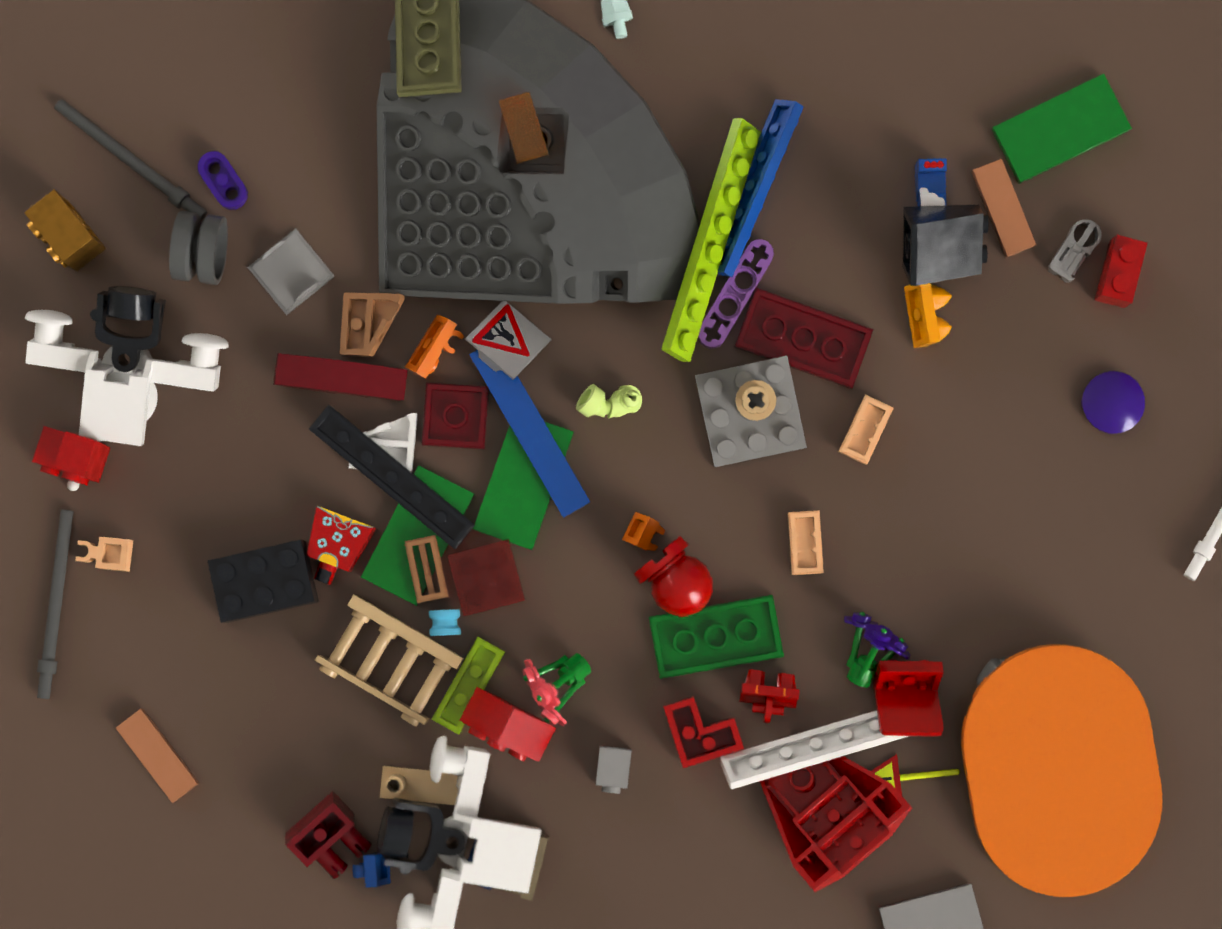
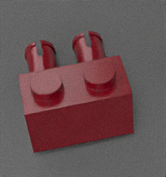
(320, 829)

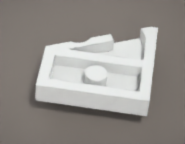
(397, 439)

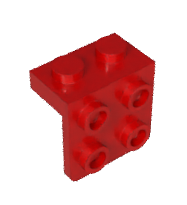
(908, 697)

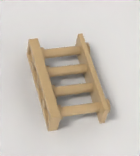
(416, 646)

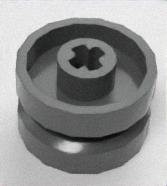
(198, 248)

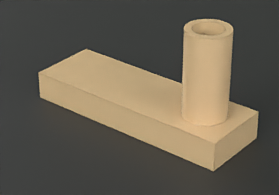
(417, 785)

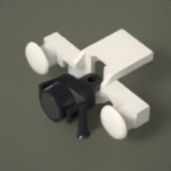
(112, 408)
(502, 851)

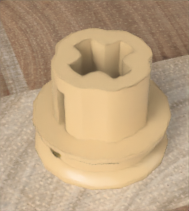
(768, 399)

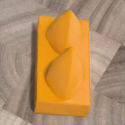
(921, 307)

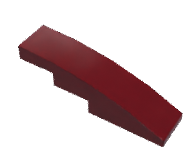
(340, 377)

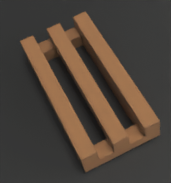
(426, 567)

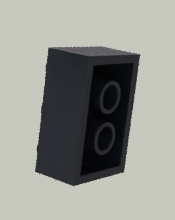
(263, 581)

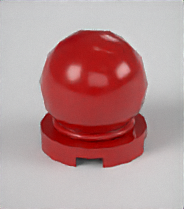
(678, 581)

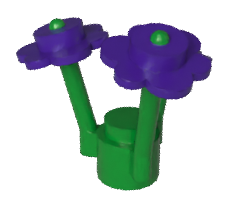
(864, 668)

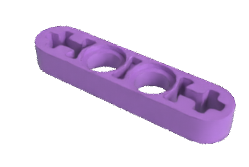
(738, 295)

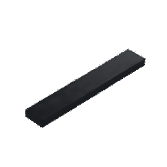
(392, 476)

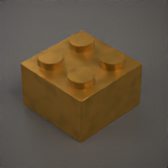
(65, 231)

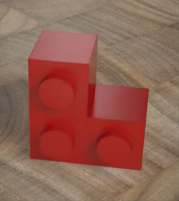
(72, 454)
(506, 726)
(699, 742)

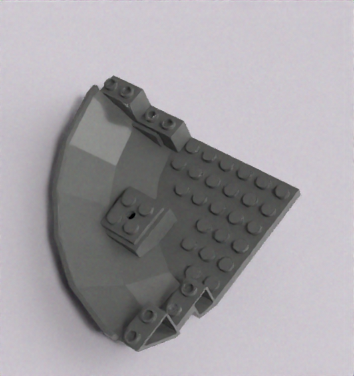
(544, 230)

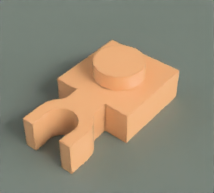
(109, 554)

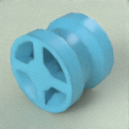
(444, 622)

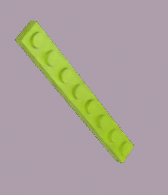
(711, 240)

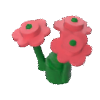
(572, 672)

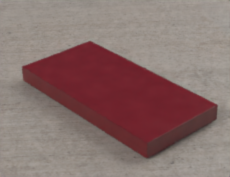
(808, 337)

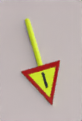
(890, 772)

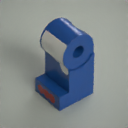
(931, 182)

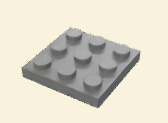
(738, 438)

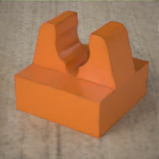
(642, 531)

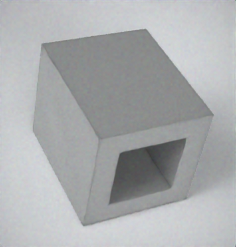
(613, 768)

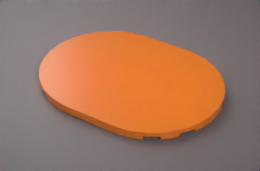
(1061, 770)

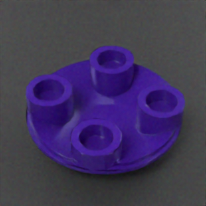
(1113, 402)

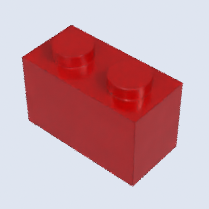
(1121, 271)

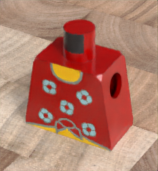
(336, 543)

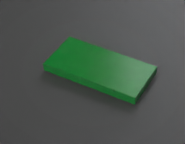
(1061, 128)
(516, 494)
(389, 561)
(716, 637)

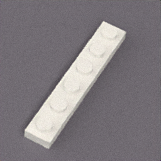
(803, 750)

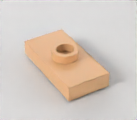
(865, 429)
(805, 542)

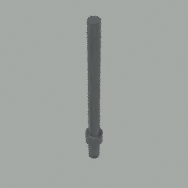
(177, 195)
(48, 665)

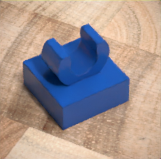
(373, 870)

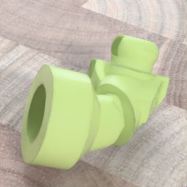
(623, 401)

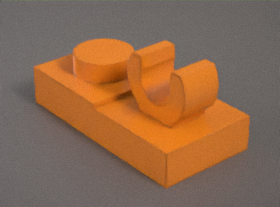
(426, 355)

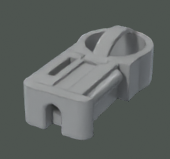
(1072, 253)

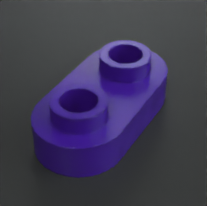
(223, 181)

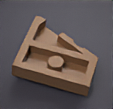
(366, 321)

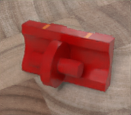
(769, 699)

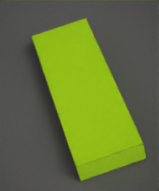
(473, 673)

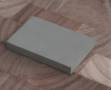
(939, 910)

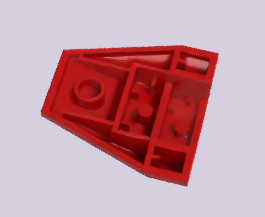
(833, 817)

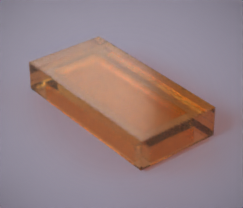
(523, 127)

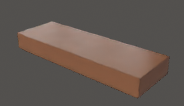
(1003, 208)
(157, 755)

